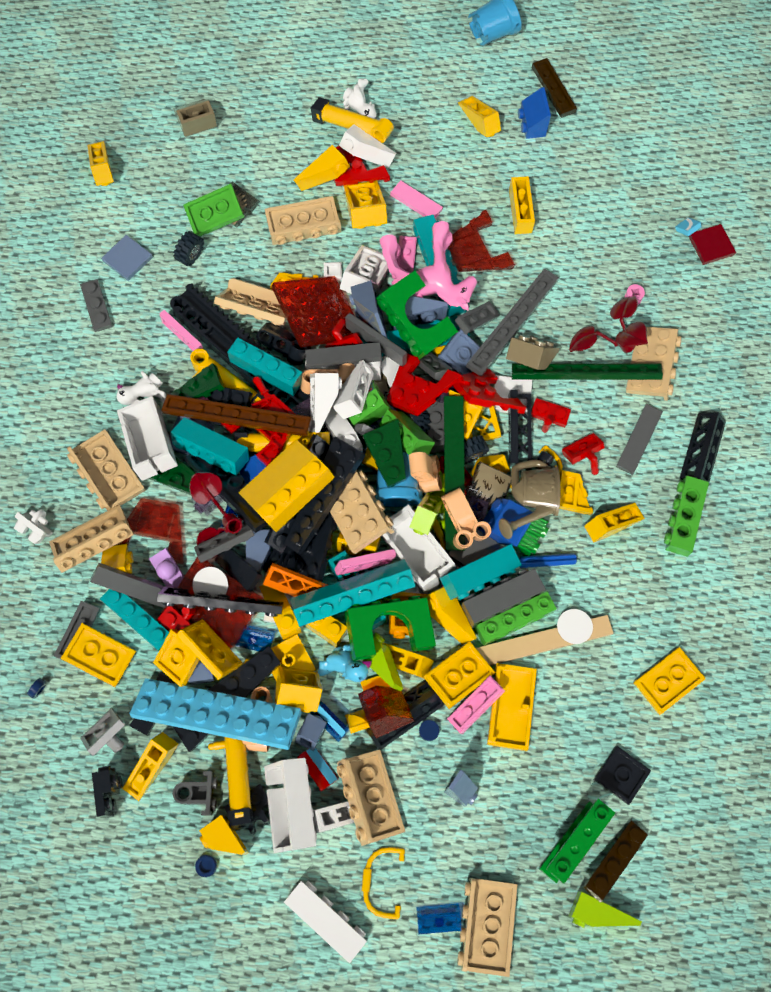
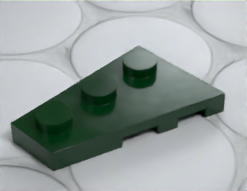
(201, 384)
(387, 452)
(176, 478)

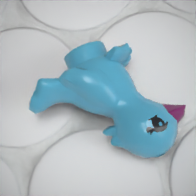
(342, 662)

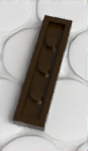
(554, 88)
(615, 861)

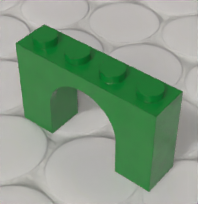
(393, 304)
(412, 612)

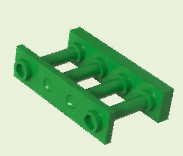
(577, 841)

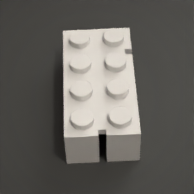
(146, 438)
(421, 552)
(290, 806)

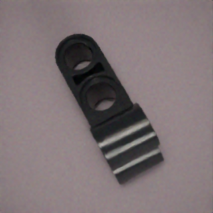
(275, 338)

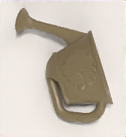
(537, 490)

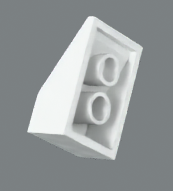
(365, 266)
(322, 396)

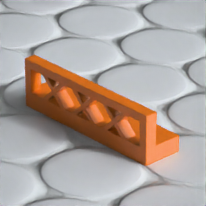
(290, 581)

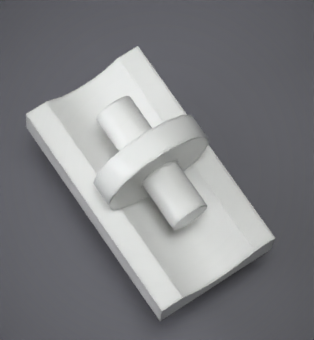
(34, 521)

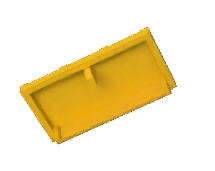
(513, 709)

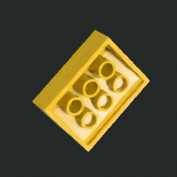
(286, 485)

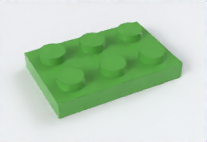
(213, 210)

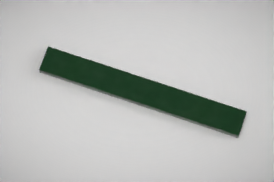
(589, 372)
(453, 460)

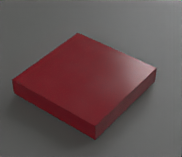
(712, 244)

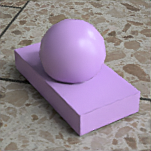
(167, 568)

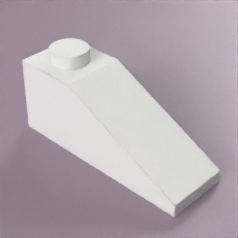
(366, 147)
(354, 391)
(342, 429)
(332, 817)

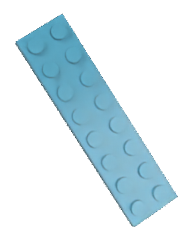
(216, 713)

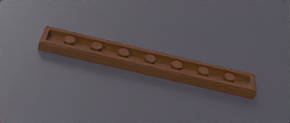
(237, 415)

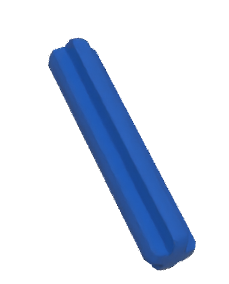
(548, 560)

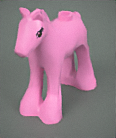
(437, 276)

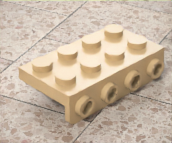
(303, 220)
(251, 300)
(659, 350)
(105, 470)
(360, 514)
(90, 538)
(370, 797)
(488, 927)

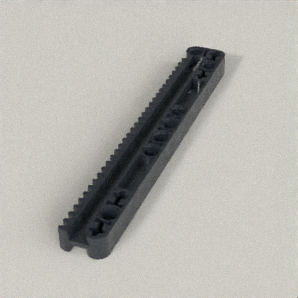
(220, 334)

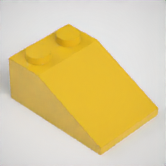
(365, 204)

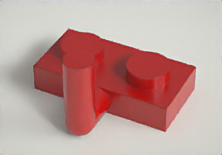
(352, 339)
(550, 414)
(584, 449)
(174, 619)

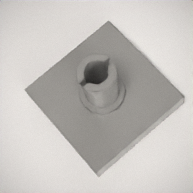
(104, 733)

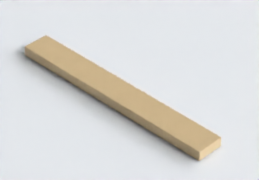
(538, 643)

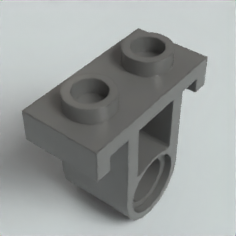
(200, 793)

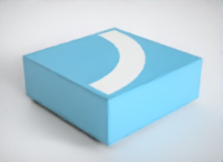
(688, 226)

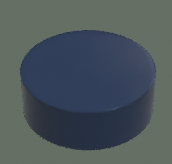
(36, 688)
(429, 730)
(206, 866)

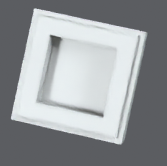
(333, 269)

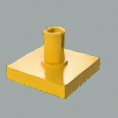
(292, 655)
(176, 659)

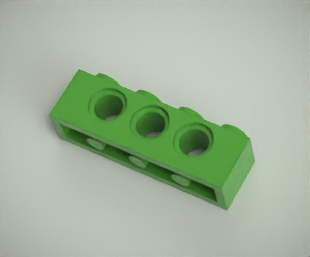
(697, 491)
(515, 618)

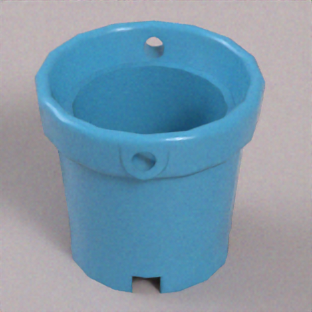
(495, 20)
(401, 494)

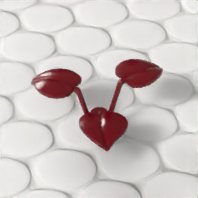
(627, 340)
(202, 489)

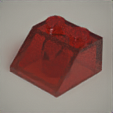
(385, 709)

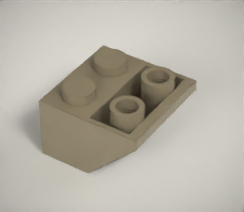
(195, 117)
(531, 352)

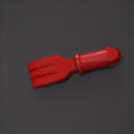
(260, 385)

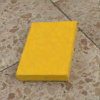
(209, 649)
(98, 655)
(459, 675)
(669, 680)

